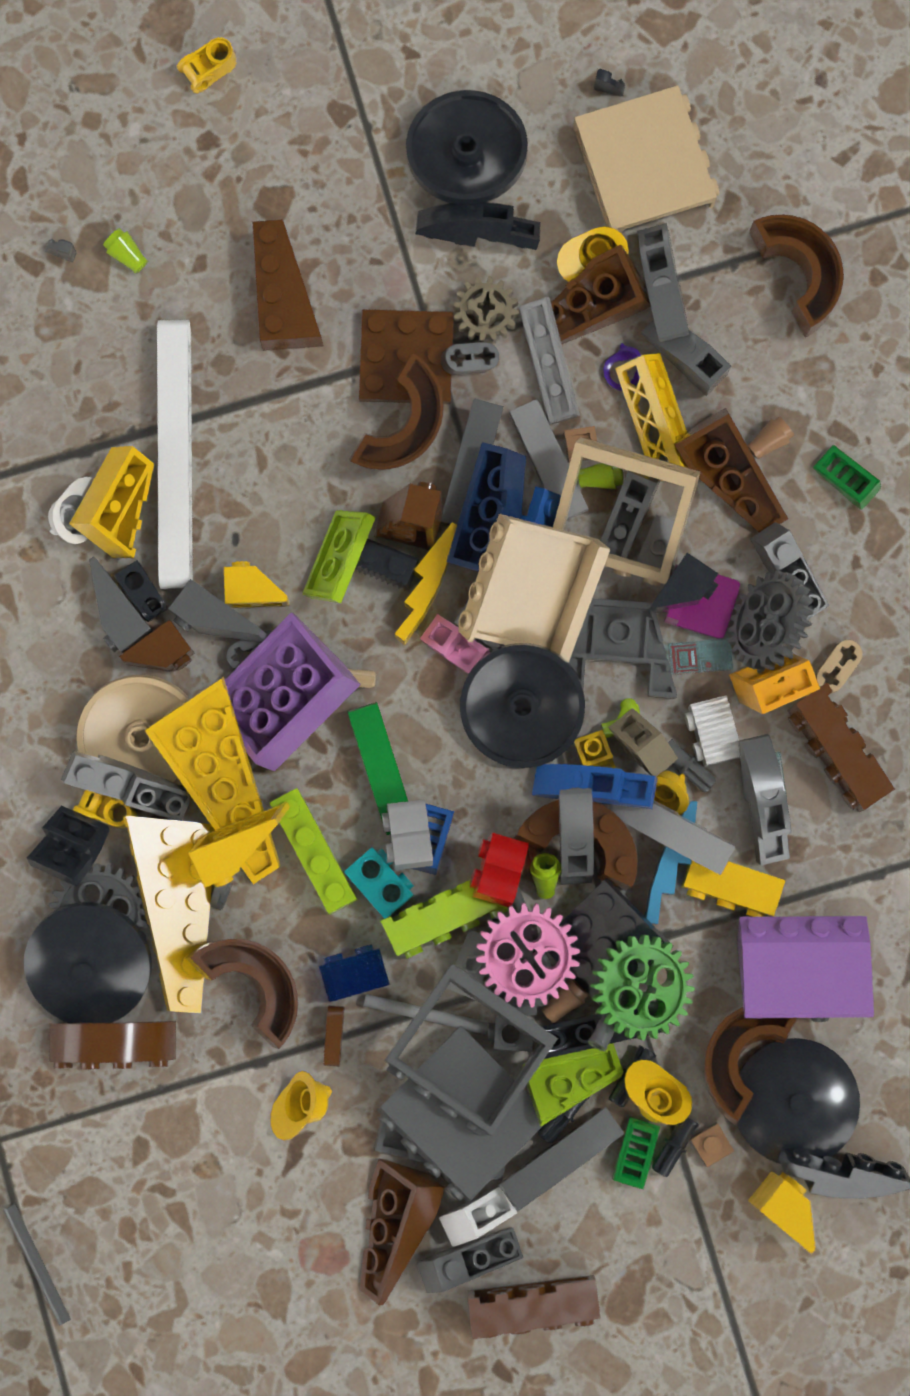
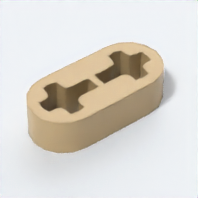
(845, 670)

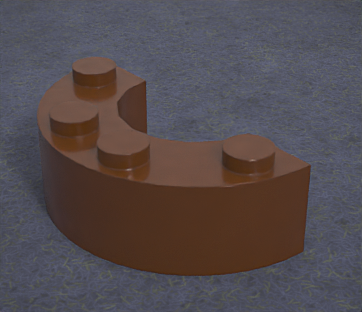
(816, 256)
(419, 429)
(611, 841)
(266, 971)
(112, 1043)
(723, 1053)

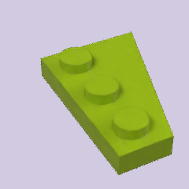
(570, 1079)

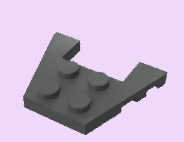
(627, 635)

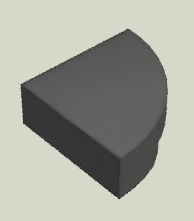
(62, 249)
(220, 896)

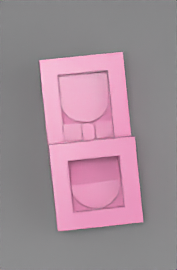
(450, 643)

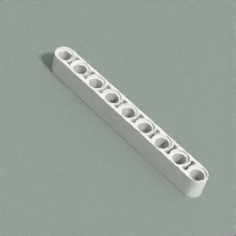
(174, 454)

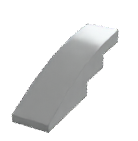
(678, 834)

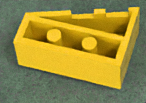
(114, 502)

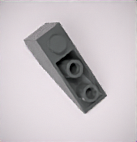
(692, 358)
(780, 552)
(469, 1261)

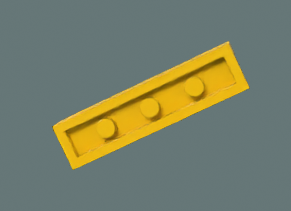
(662, 407)

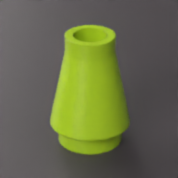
(124, 249)
(601, 476)
(545, 873)

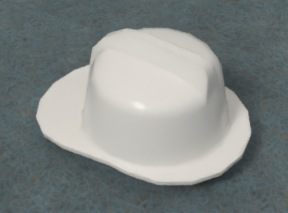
(65, 508)

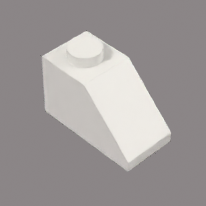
(477, 1216)

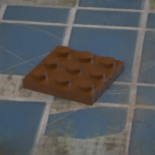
(387, 343)

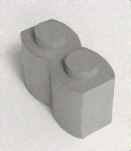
(409, 835)

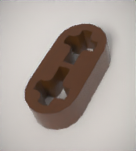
(334, 1035)

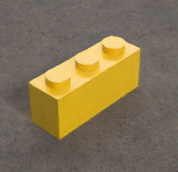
(735, 887)

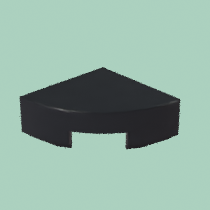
(606, 84)

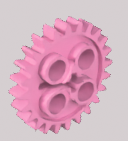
(503, 971)

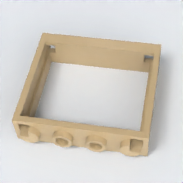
(645, 466)

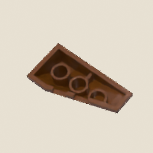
(600, 295)
(730, 470)
(400, 1217)

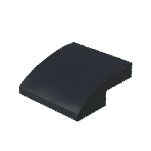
(69, 845)

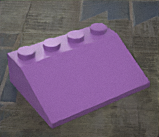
(286, 691)
(805, 967)

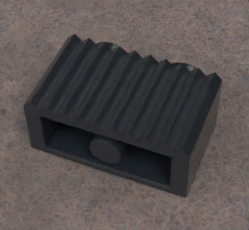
(387, 564)

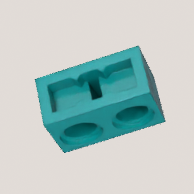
(373, 888)

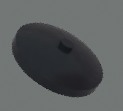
(466, 147)
(522, 705)
(87, 963)
(799, 1099)

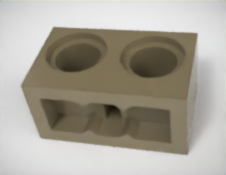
(643, 742)

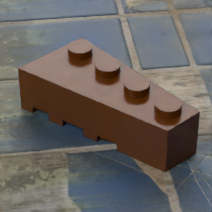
(282, 299)
(412, 516)

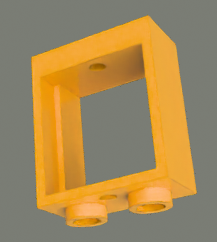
(777, 687)

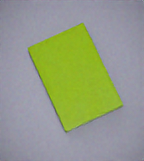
(338, 556)

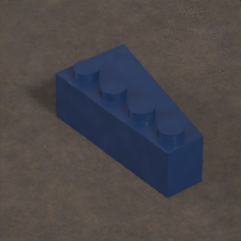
(493, 490)

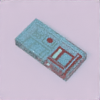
(700, 656)

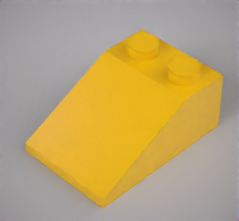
(225, 850)

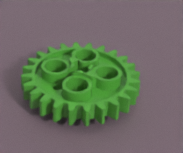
(669, 995)

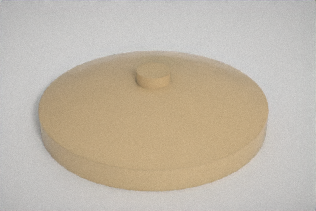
(117, 720)

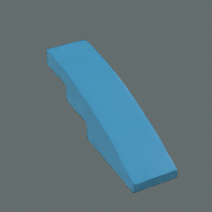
(666, 872)

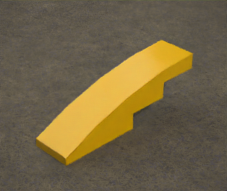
(431, 573)

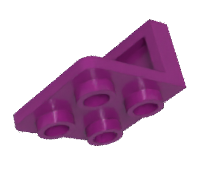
(711, 615)

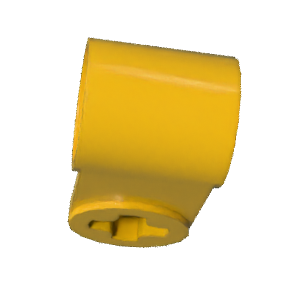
(206, 66)
(102, 808)

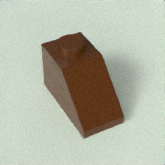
(160, 650)

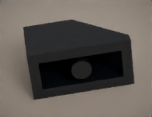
(686, 585)

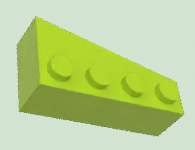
(437, 919)

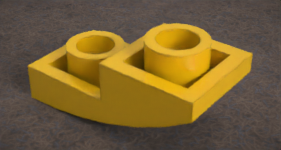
(594, 750)

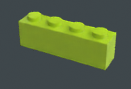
(315, 853)

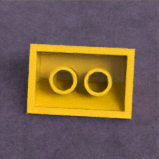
(785, 1205)

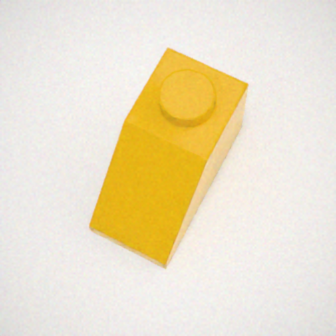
(250, 588)

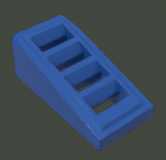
(447, 816)

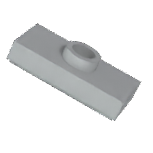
(656, 542)
(467, 960)

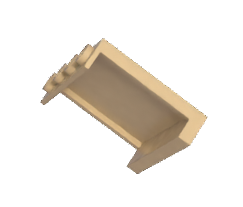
(645, 159)
(533, 586)

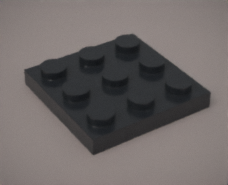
(598, 924)

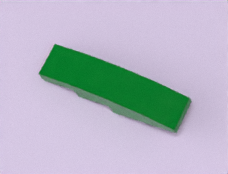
(377, 756)

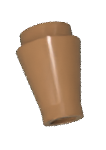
(771, 437)
(567, 1001)

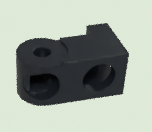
(141, 590)

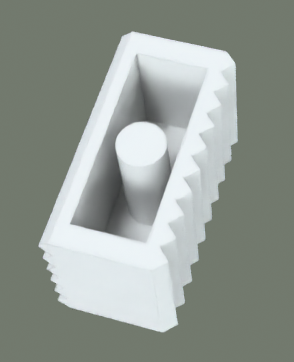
(713, 730)

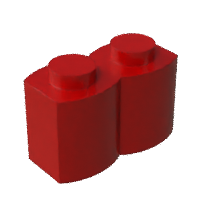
(499, 869)

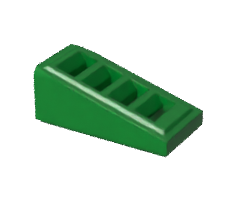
(859, 500)
(618, 1175)

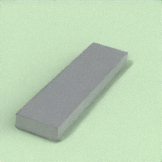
(549, 360)
(545, 452)

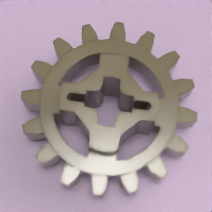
(497, 311)

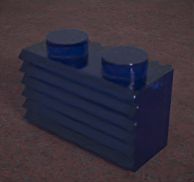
(354, 974)

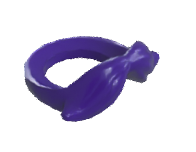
(622, 355)

